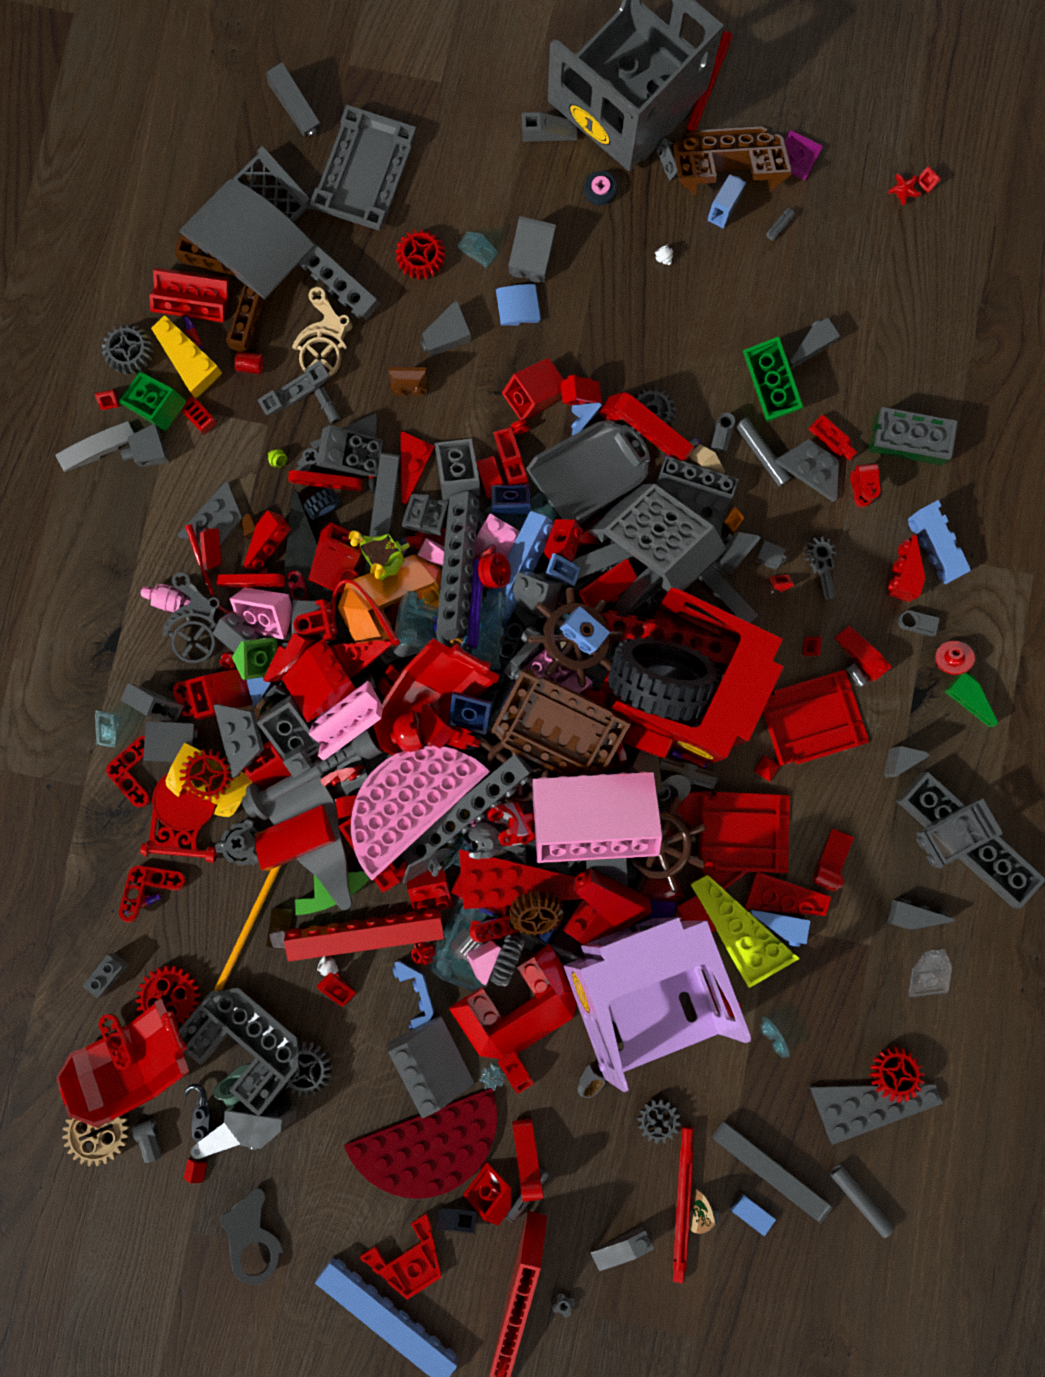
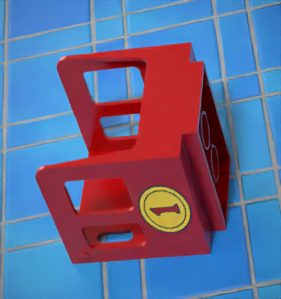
(740, 693)

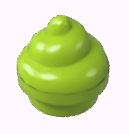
(277, 458)

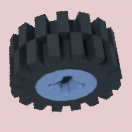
(322, 504)

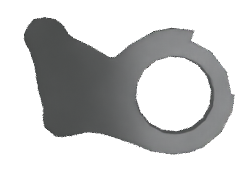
(243, 1228)

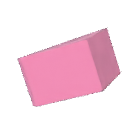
(483, 960)

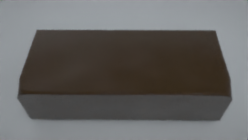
(279, 923)

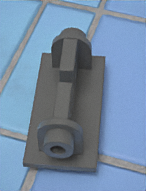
(666, 155)

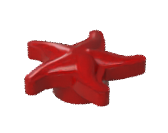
(904, 188)

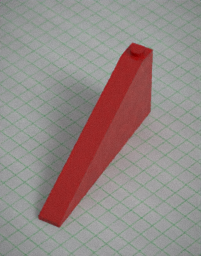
(520, 1294)

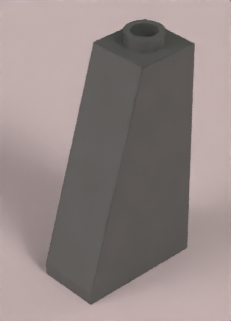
(292, 100)

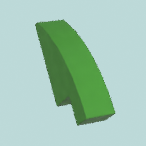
(322, 897)

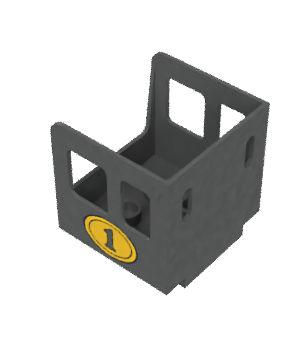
(634, 78)

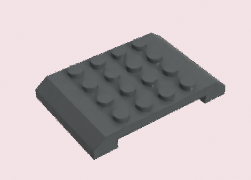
(364, 168)

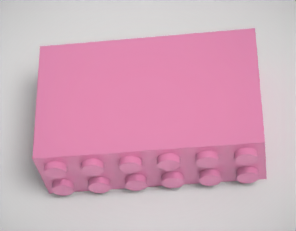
(596, 817)

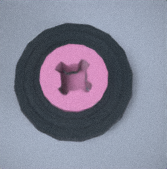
(600, 195)

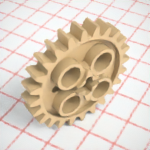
(102, 1148)

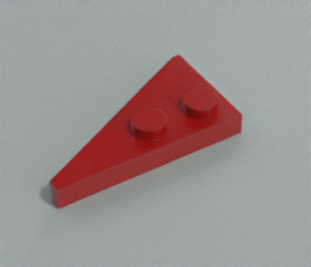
(414, 459)
(359, 655)

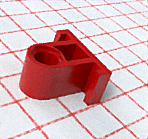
(318, 621)

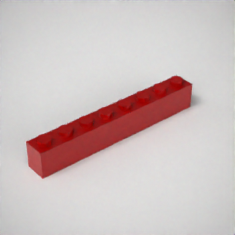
(363, 934)

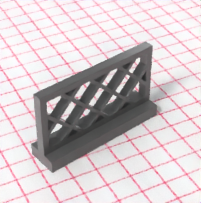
(280, 176)

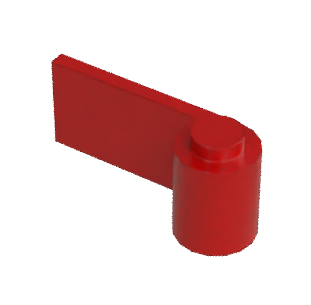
(832, 860)

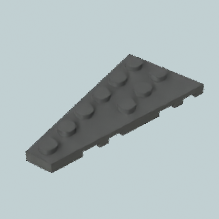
(859, 1108)

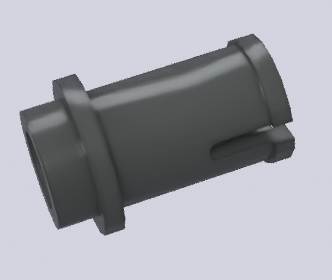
(857, 675)

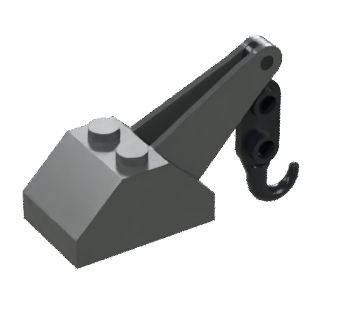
(239, 1126)

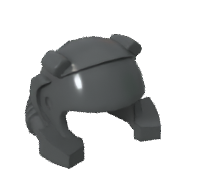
(485, 839)

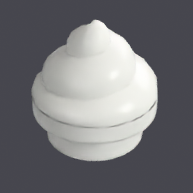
(664, 255)
(327, 965)

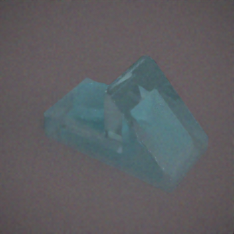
(106, 728)

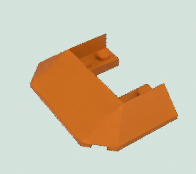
(414, 575)

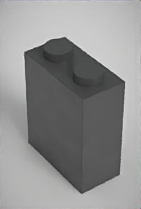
(165, 740)

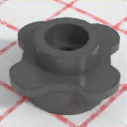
(569, 1303)

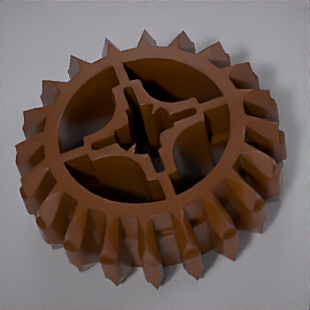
(536, 912)

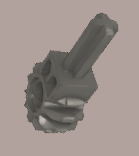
(822, 565)

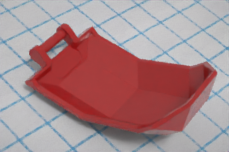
(431, 679)
(100, 1092)

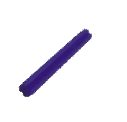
(475, 608)

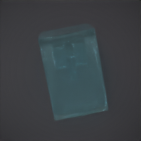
(477, 247)

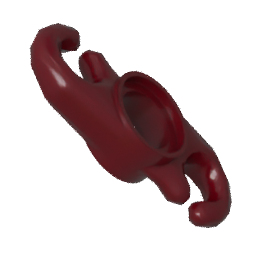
(299, 584)

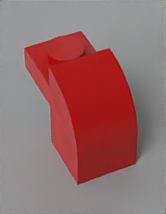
(515, 1072)

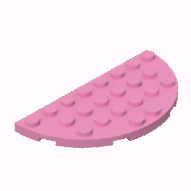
(406, 799)

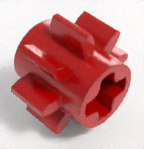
(423, 953)

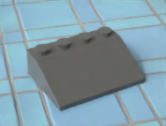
(430, 1066)

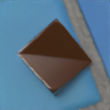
(248, 525)

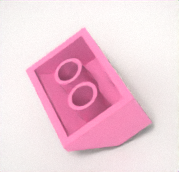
(264, 611)

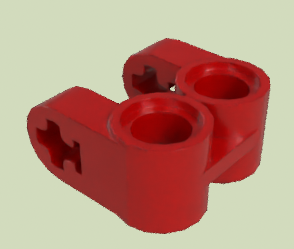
(863, 481)

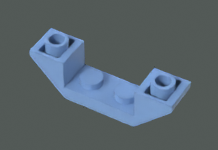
(405, 971)

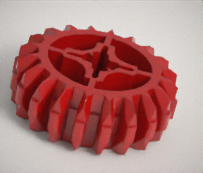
(430, 245)
(189, 778)
(899, 1066)

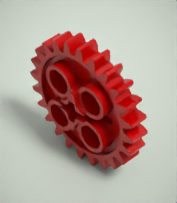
(153, 989)

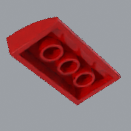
(293, 838)

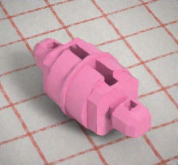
(165, 597)

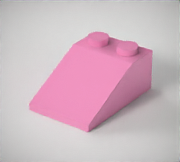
(495, 533)

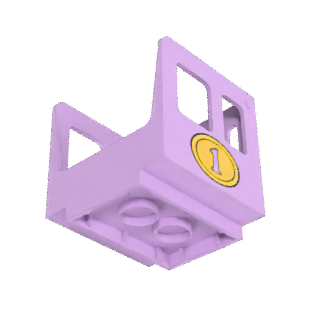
(638, 986)

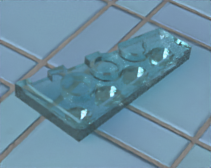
(491, 629)

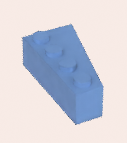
(939, 542)

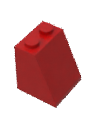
(533, 389)

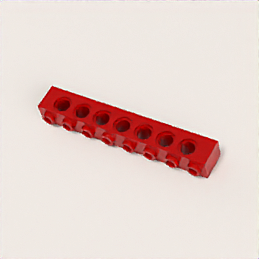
(723, 656)

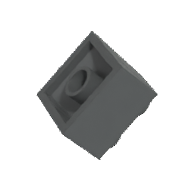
(534, 588)

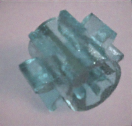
(487, 1074)

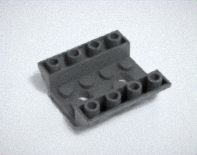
(697, 489)

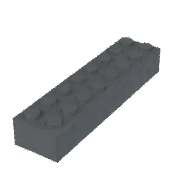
(992, 862)

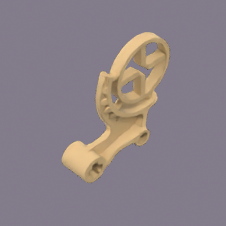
(330, 325)

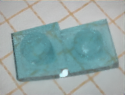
(772, 1032)

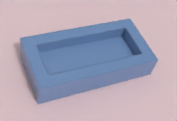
(753, 1214)

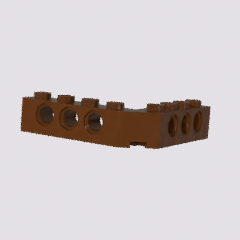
(249, 302)

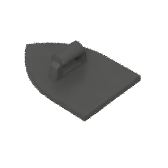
(429, 862)

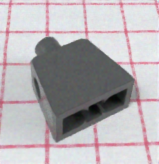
(146, 447)

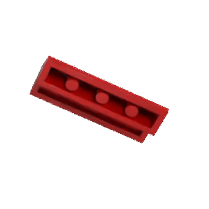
(189, 295)

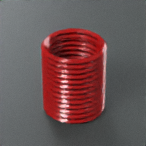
(249, 362)

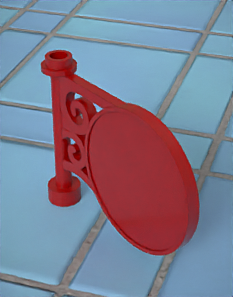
(181, 815)

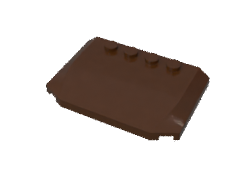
(559, 727)

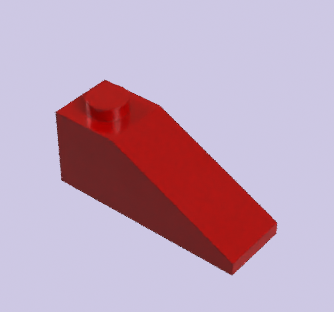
(863, 653)

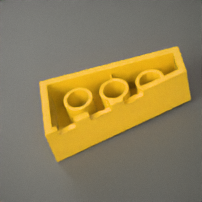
(191, 363)

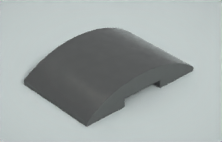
(248, 237)

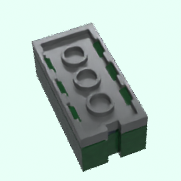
(912, 436)

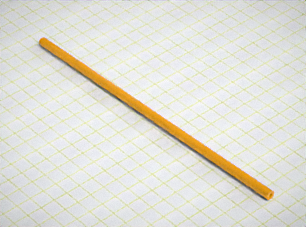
(246, 929)

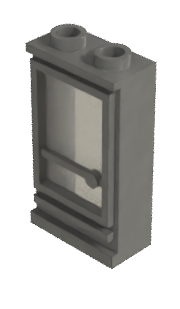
(958, 833)

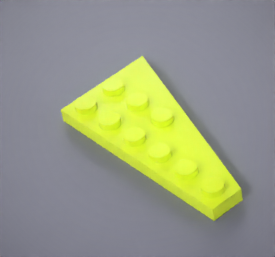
(748, 942)

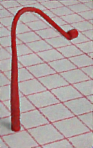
(197, 552)
(383, 621)

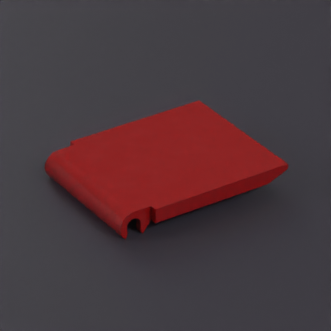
(814, 719)
(744, 832)

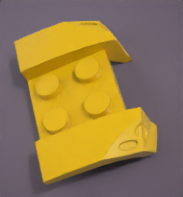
(227, 803)

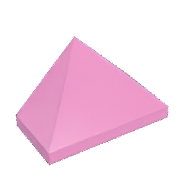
(432, 551)

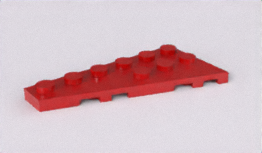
(499, 881)

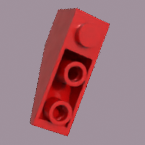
(266, 538)

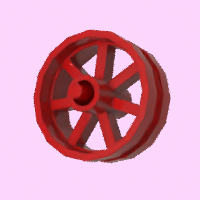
(494, 570)

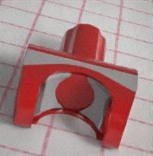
(519, 825)

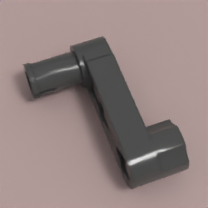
(525, 655)

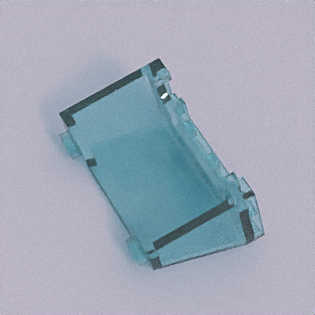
(416, 624)
(445, 963)

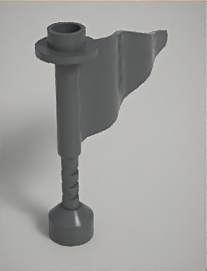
(304, 793)

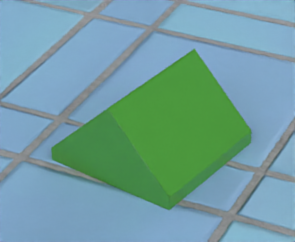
(255, 657)

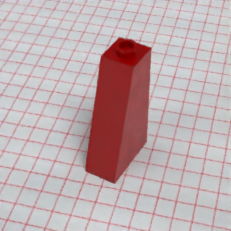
(612, 899)

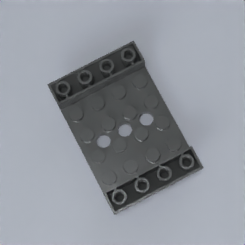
(677, 553)

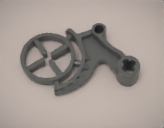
(200, 607)

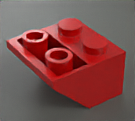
(267, 768)
(429, 892)

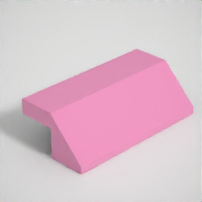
(346, 720)

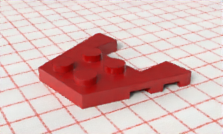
(413, 1268)

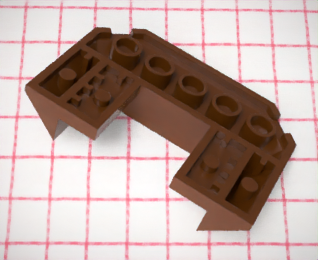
(727, 149)

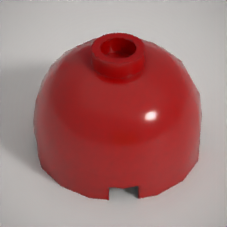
(407, 733)

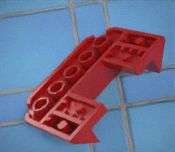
(550, 1009)

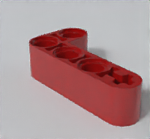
(527, 1160)

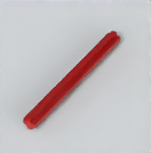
(701, 102)

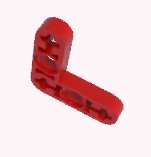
(124, 773)
(146, 880)

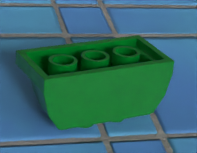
(773, 379)

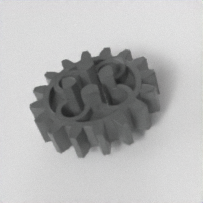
(669, 1122)

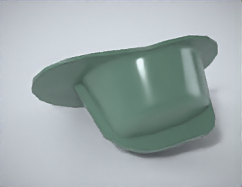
(222, 1089)

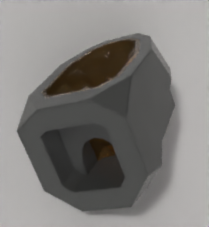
(591, 1081)

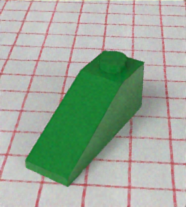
(971, 696)

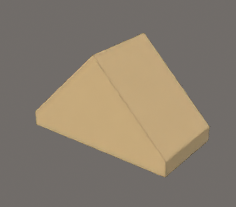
(706, 458)

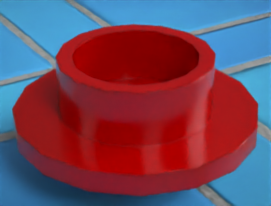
(954, 664)

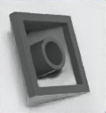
(902, 759)

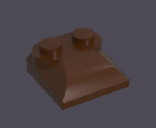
(408, 381)

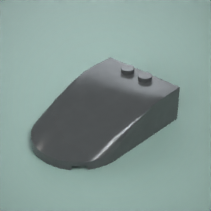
(591, 470)

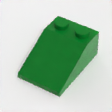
(152, 401)

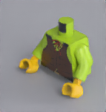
(381, 553)

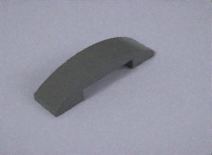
(295, 390)

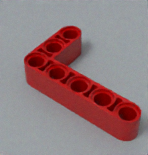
(647, 423)

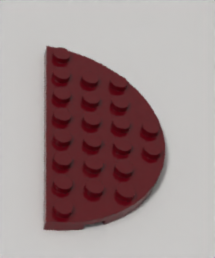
(429, 1153)

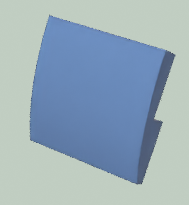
(518, 304)

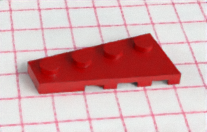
(780, 896)

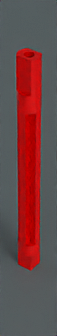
(683, 1205)

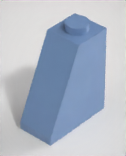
(726, 200)

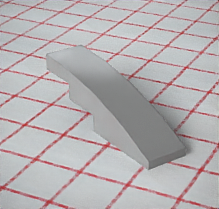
(94, 447)

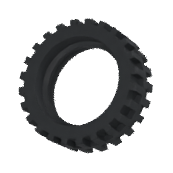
(664, 677)

